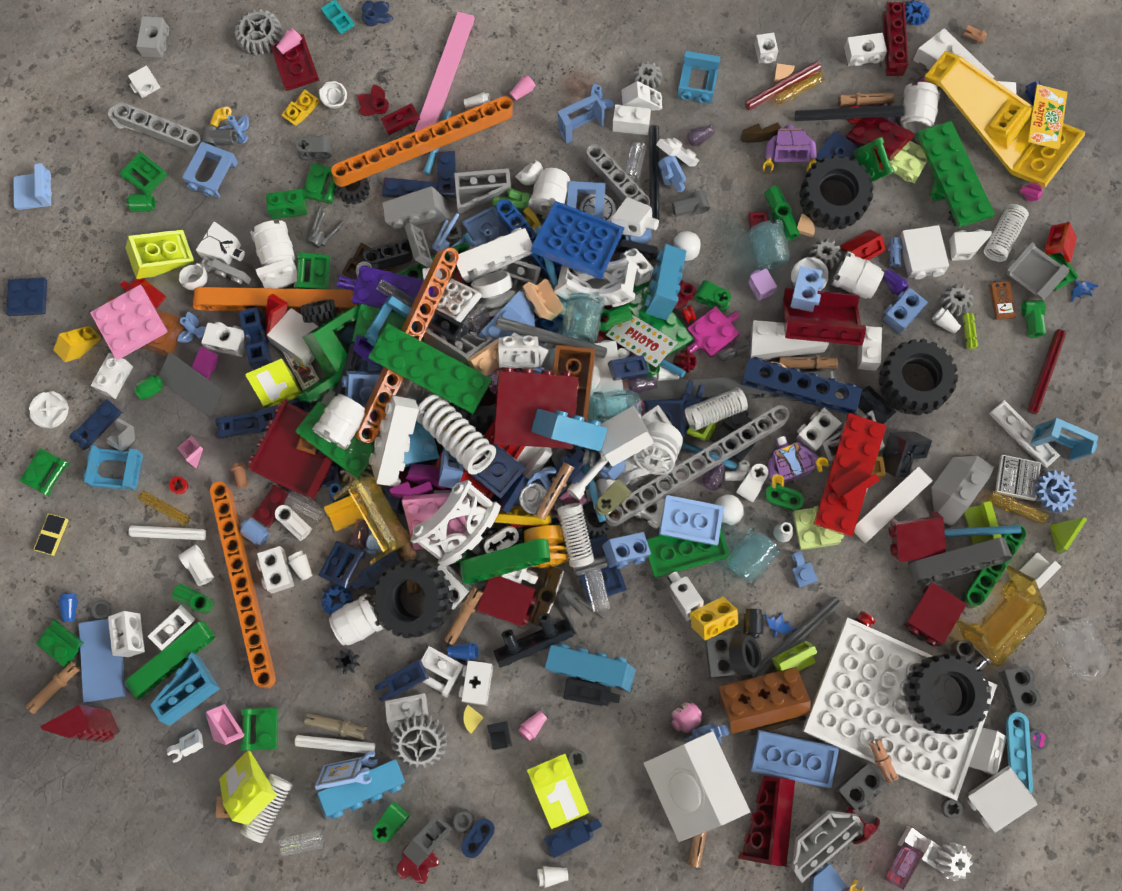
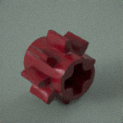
(685, 360)

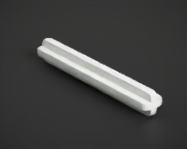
(167, 532)
(334, 744)

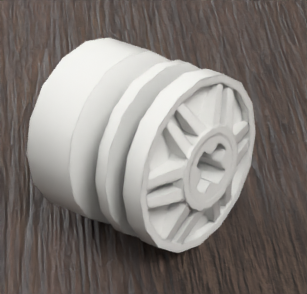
(494, 291)
(661, 455)

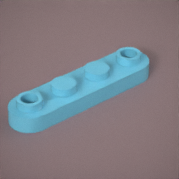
(1019, 748)

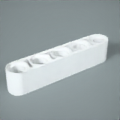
(892, 504)

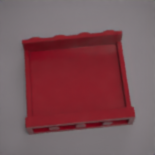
(831, 321)
(520, 397)
(282, 462)

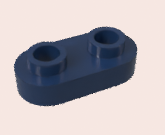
(478, 837)

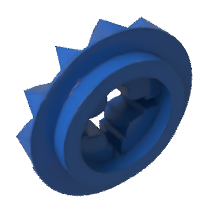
(917, 18)
(335, 590)

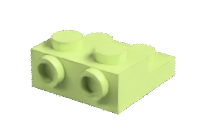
(909, 162)
(810, 535)

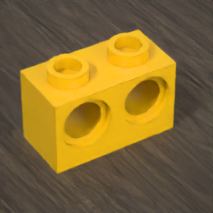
(714, 618)

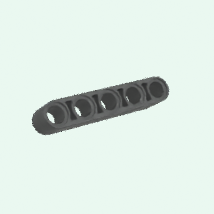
(960, 561)

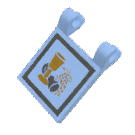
(346, 772)

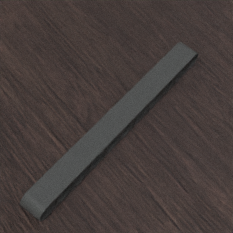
(714, 386)

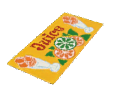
(1047, 117)

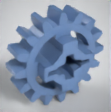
(1055, 491)
(720, 731)

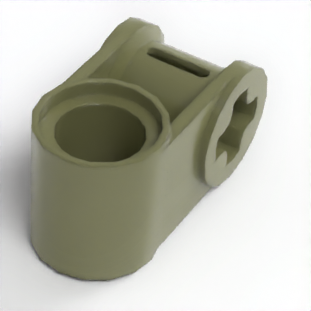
(614, 496)

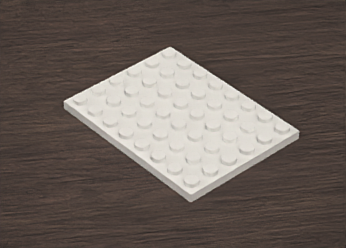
(865, 701)

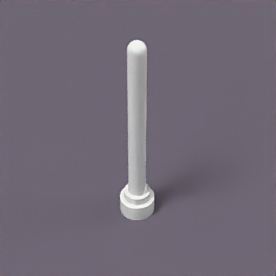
(577, 490)

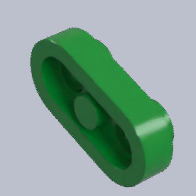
(784, 496)

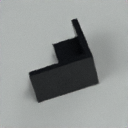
(902, 450)

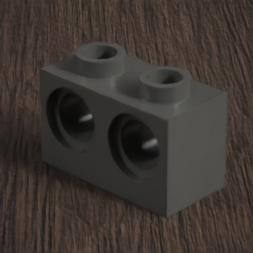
(715, 656)
(1014, 690)
(857, 782)
(427, 840)

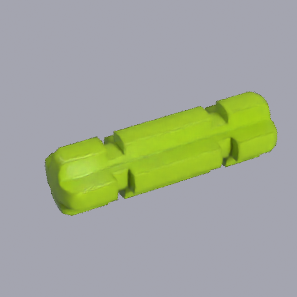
(970, 331)

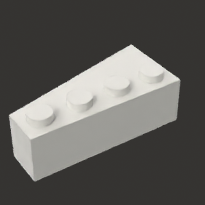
(941, 42)
(494, 255)
(769, 342)
(393, 440)

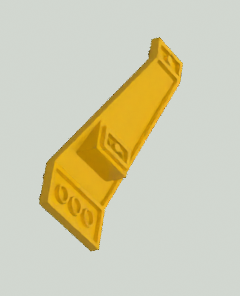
(990, 107)

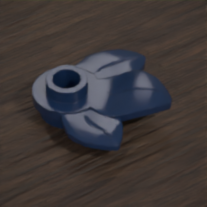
(376, 13)

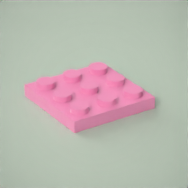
(129, 322)
(421, 507)

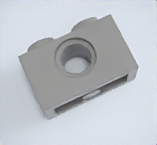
(152, 37)

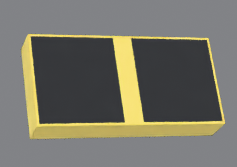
(51, 534)

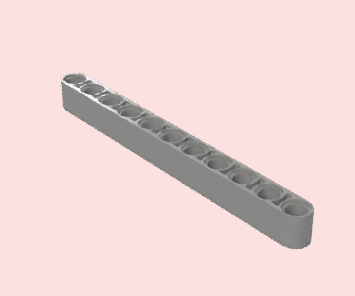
(702, 457)

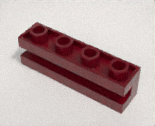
(895, 39)

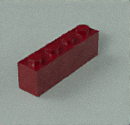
(84, 724)
(770, 823)

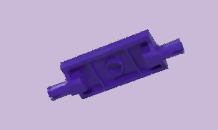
(366, 286)

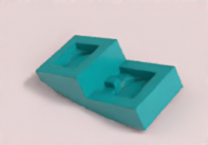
(337, 17)

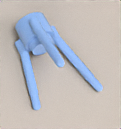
(440, 242)

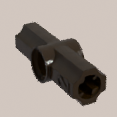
(551, 584)

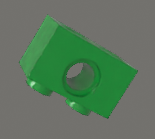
(286, 204)

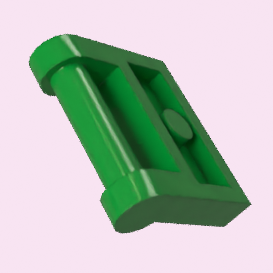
(867, 157)
(145, 168)
(316, 183)
(318, 273)
(39, 470)
(265, 729)

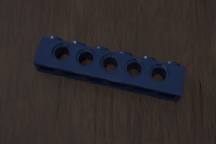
(790, 389)

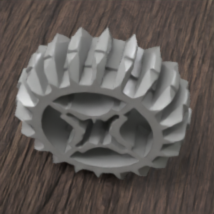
(258, 26)
(418, 757)

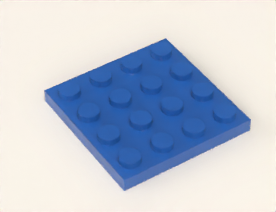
(577, 240)

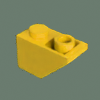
(75, 343)

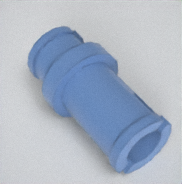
(895, 252)

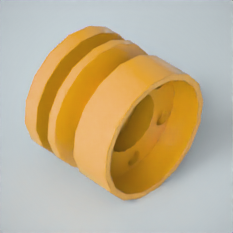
(554, 535)

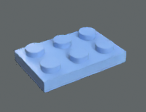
(691, 520)

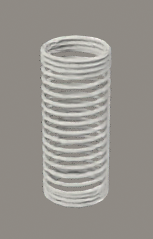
(1012, 219)
(699, 419)
(574, 510)
(250, 830)

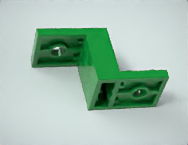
(328, 353)

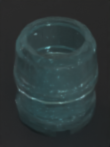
(769, 244)
(582, 317)
(614, 402)
(752, 556)

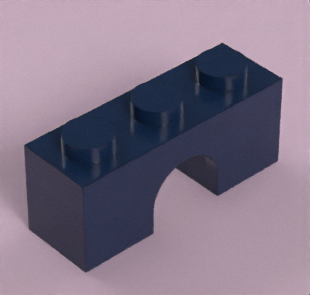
(254, 328)

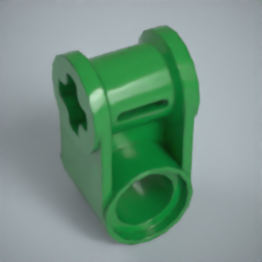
(711, 295)
(393, 820)

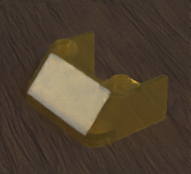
(377, 514)
(1011, 621)

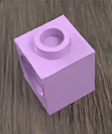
(762, 284)

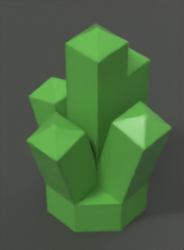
(518, 199)

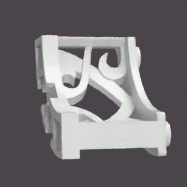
(616, 293)
(452, 508)

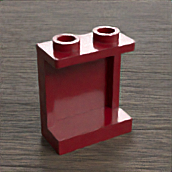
(917, 537)
(507, 601)
(935, 615)

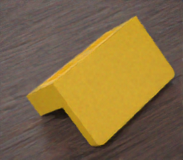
(343, 513)

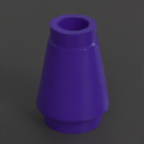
(895, 282)

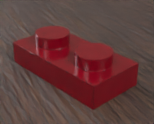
(400, 119)
(266, 511)

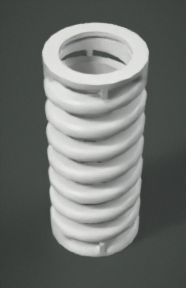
(457, 450)

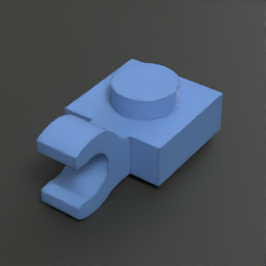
(803, 573)

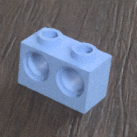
(808, 289)

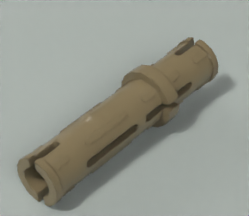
(344, 728)

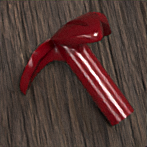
(868, 828)

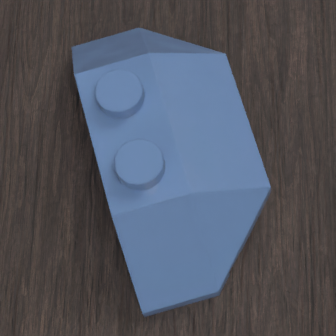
(518, 310)

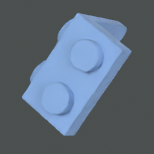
(33, 189)

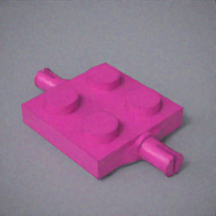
(713, 332)

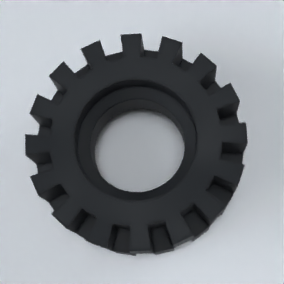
(355, 195)
(318, 311)
(593, 532)

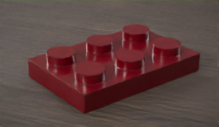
(295, 65)
(874, 128)

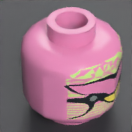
(686, 717)

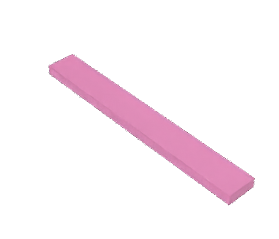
(446, 70)

